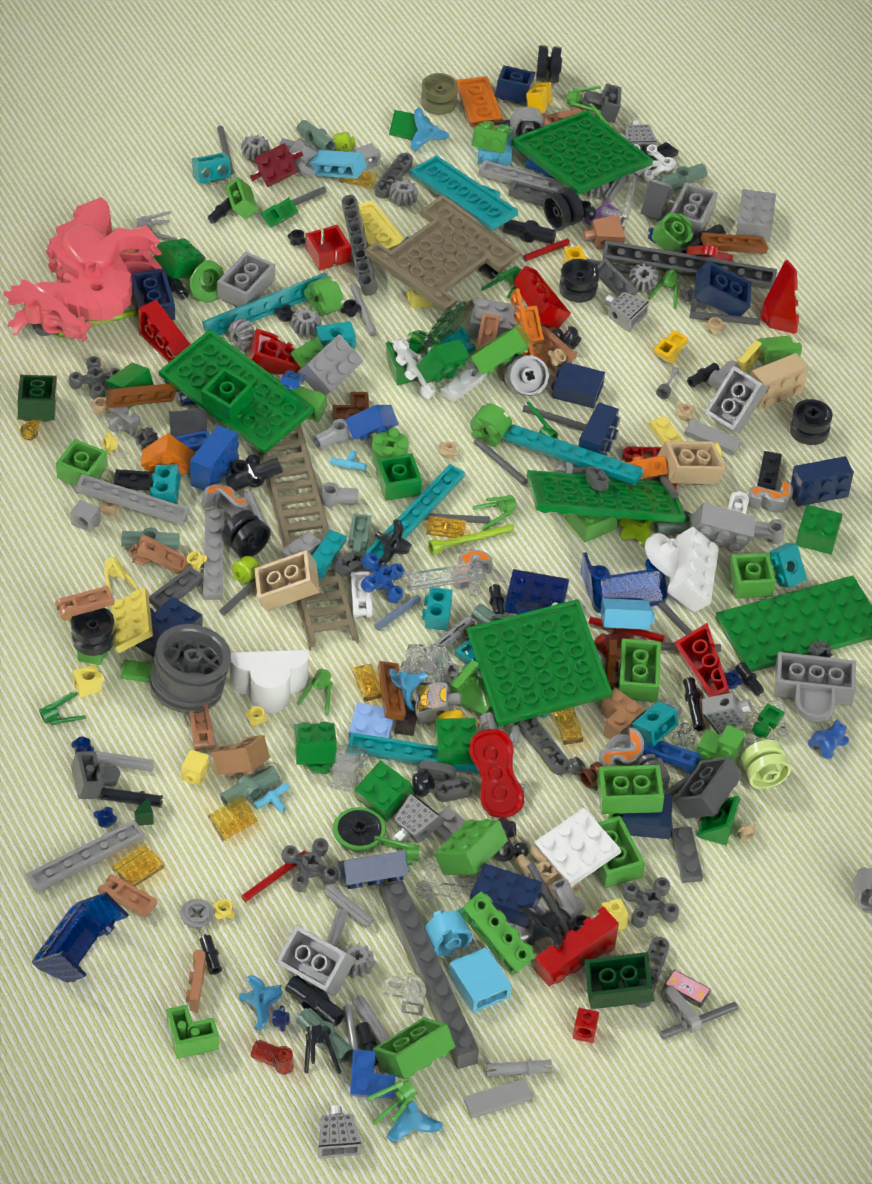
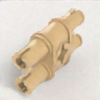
(545, 869)

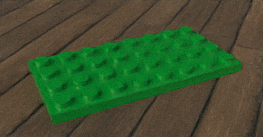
(266, 418)
(574, 495)
(792, 621)

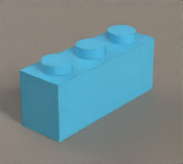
(338, 164)

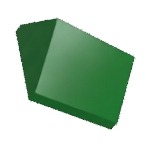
(403, 125)
(398, 371)
(130, 376)
(719, 827)

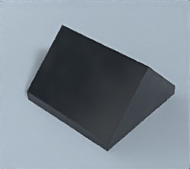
(187, 422)

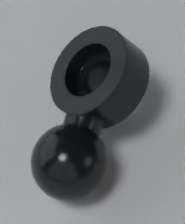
(589, 212)
(238, 465)
(509, 851)

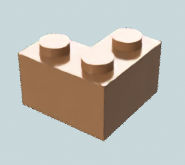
(620, 713)
(241, 757)

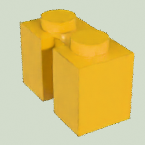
(540, 96)

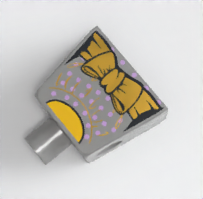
(433, 700)

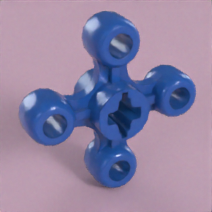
(382, 577)

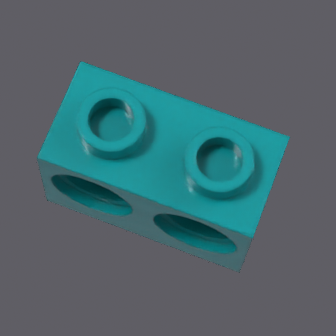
(211, 163)
(166, 483)
(438, 608)

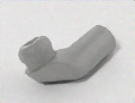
(514, 734)

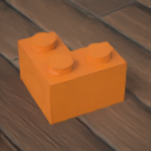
(166, 452)

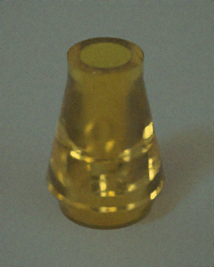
(30, 429)

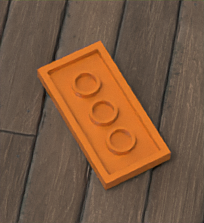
(478, 100)

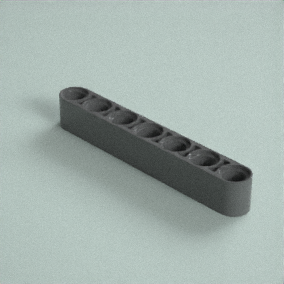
(359, 245)

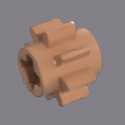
(136, 559)

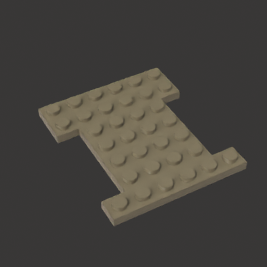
(444, 252)

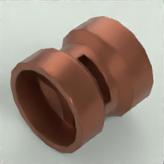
(590, 775)

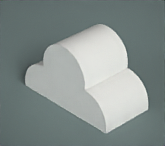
(269, 676)

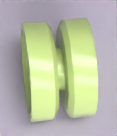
(765, 764)

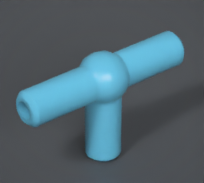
(349, 462)
(272, 796)

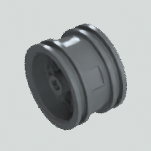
(189, 668)

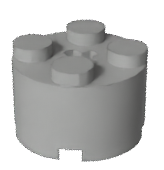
(525, 120)
(863, 889)

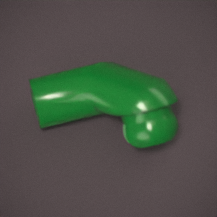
(319, 768)

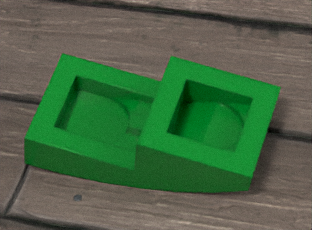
(279, 213)
(415, 345)

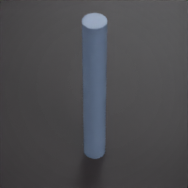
(397, 612)

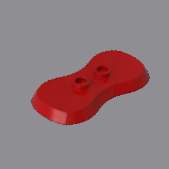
(493, 756)

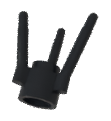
(314, 1037)

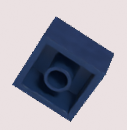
(514, 84)

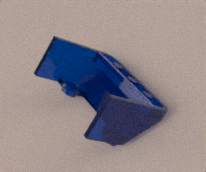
(636, 585)
(76, 935)

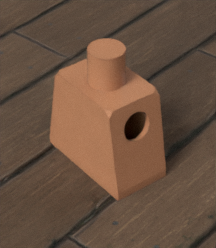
(604, 229)

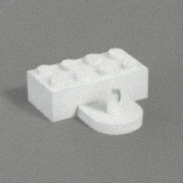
(688, 563)

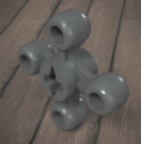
(95, 377)
(328, 874)
(650, 902)

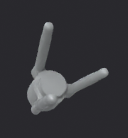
(147, 220)
(487, 721)

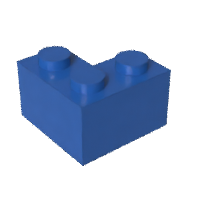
(372, 420)
(364, 1080)

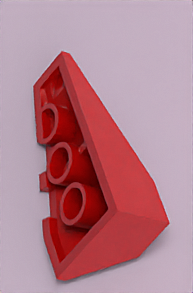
(781, 303)
(272, 353)

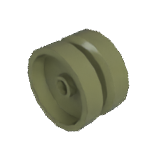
(439, 93)

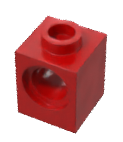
(585, 1025)

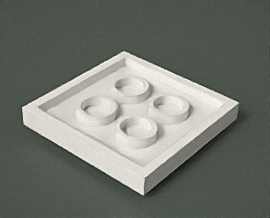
(577, 847)

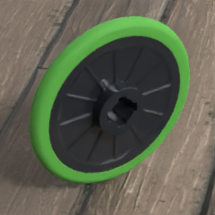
(347, 832)

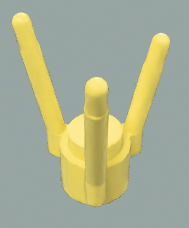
(115, 569)

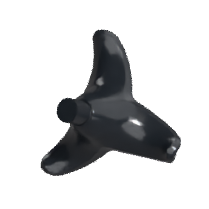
(393, 543)
(542, 926)

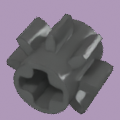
(146, 437)
(820, 649)

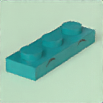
(328, 551)

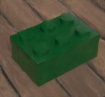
(37, 397)
(619, 980)

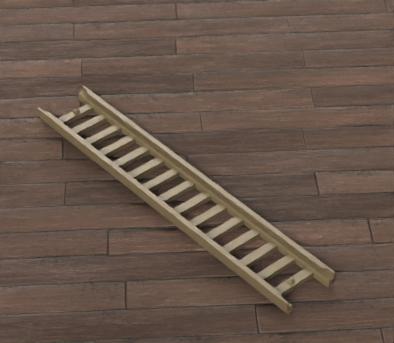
(284, 529)

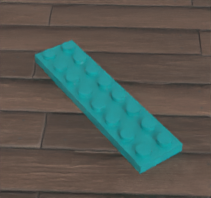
(464, 192)

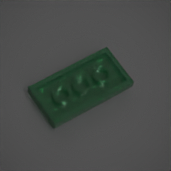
(448, 323)

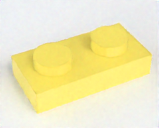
(750, 357)
(664, 430)

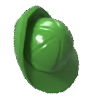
(204, 281)

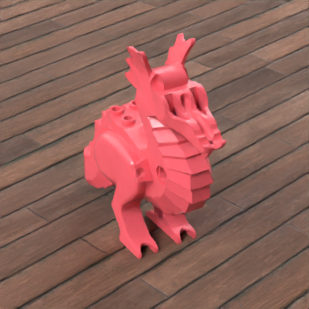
(89, 271)

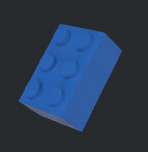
(214, 458)

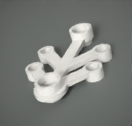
(664, 164)
(406, 355)

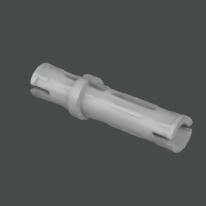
(456, 632)
(518, 1068)

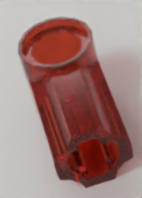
(602, 641)
(273, 1055)

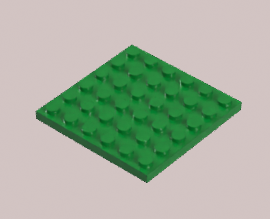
(582, 152)
(538, 662)

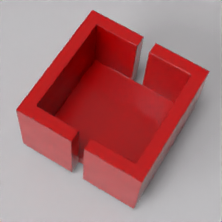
(333, 250)

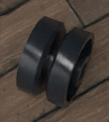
(549, 64)
(563, 208)
(579, 280)
(811, 422)
(246, 534)
(93, 632)

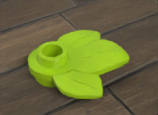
(633, 529)

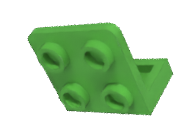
(491, 136)
(777, 348)
(471, 689)

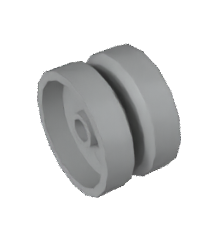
(522, 384)

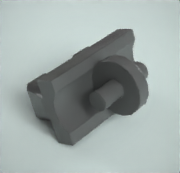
(688, 294)

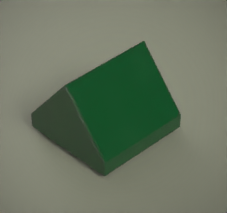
(144, 814)

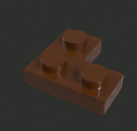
(358, 402)
(612, 663)

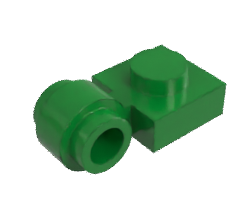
(768, 717)

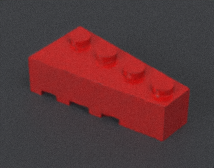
(538, 293)
(161, 331)
(703, 661)
(589, 942)

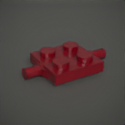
(276, 165)

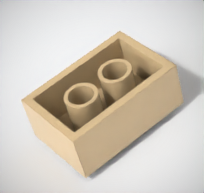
(783, 377)
(692, 462)
(287, 580)

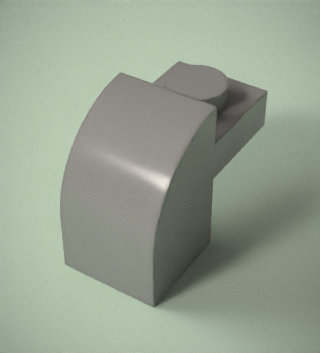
(302, 163)

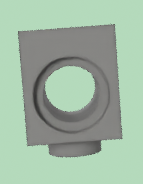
(371, 155)
(85, 516)

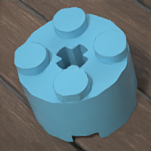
(448, 932)

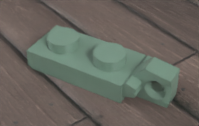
(359, 532)

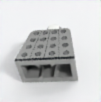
(640, 135)
(626, 310)
(725, 711)
(416, 820)
(338, 1135)

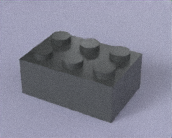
(708, 788)

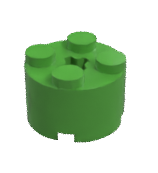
(672, 232)
(324, 296)
(490, 424)
(389, 444)

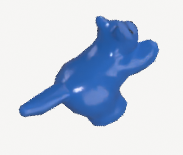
(829, 739)

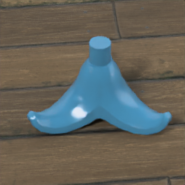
(426, 131)
(408, 684)
(261, 998)
(411, 1120)

